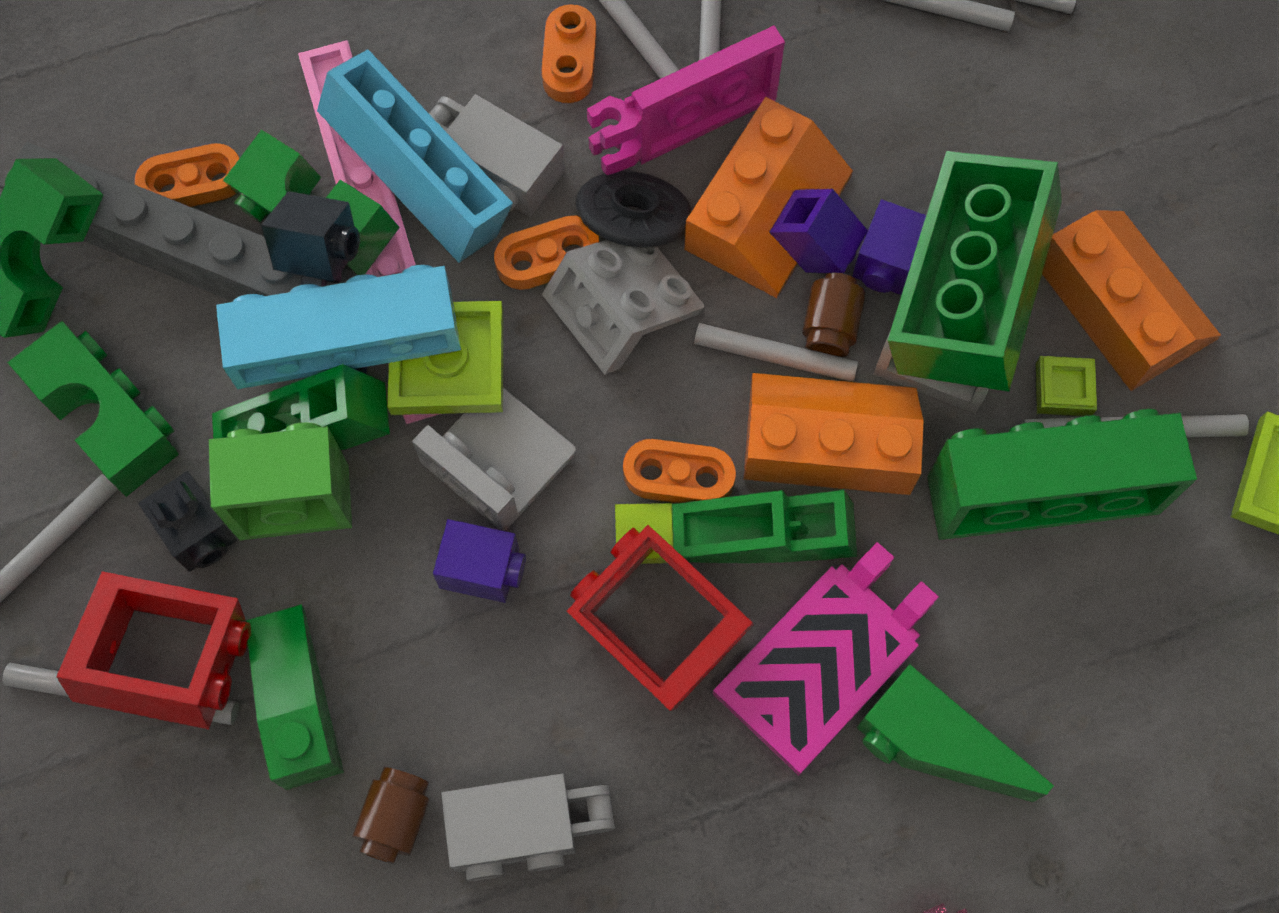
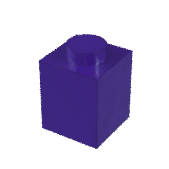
(819, 231)
(889, 248)
(478, 561)

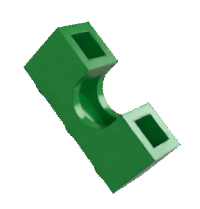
(272, 169)
(38, 205)
(68, 374)

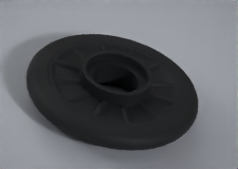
(604, 211)

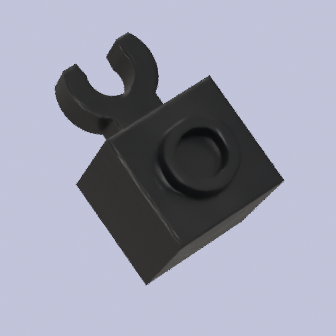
(311, 237)
(188, 523)

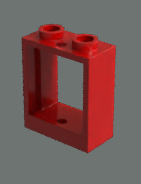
(596, 589)
(100, 632)

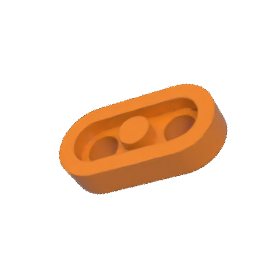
(569, 49)
(191, 174)
(542, 247)
(679, 468)

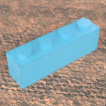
(413, 155)
(337, 324)

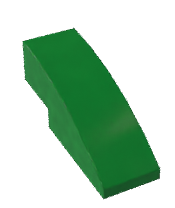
(766, 528)

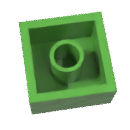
(280, 482)

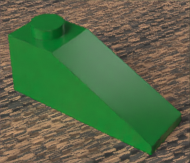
(338, 398)
(291, 700)
(937, 737)

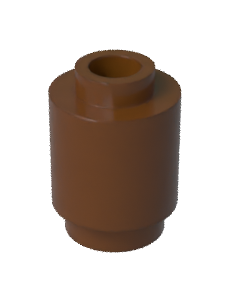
(833, 314)
(392, 815)

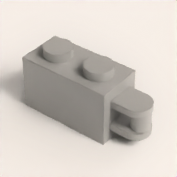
(507, 150)
(519, 824)

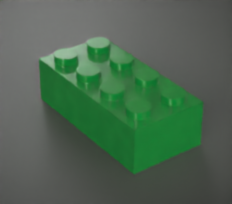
(976, 270)
(1059, 474)

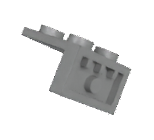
(616, 296)
(496, 459)

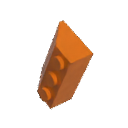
(749, 191)
(1125, 296)
(834, 434)

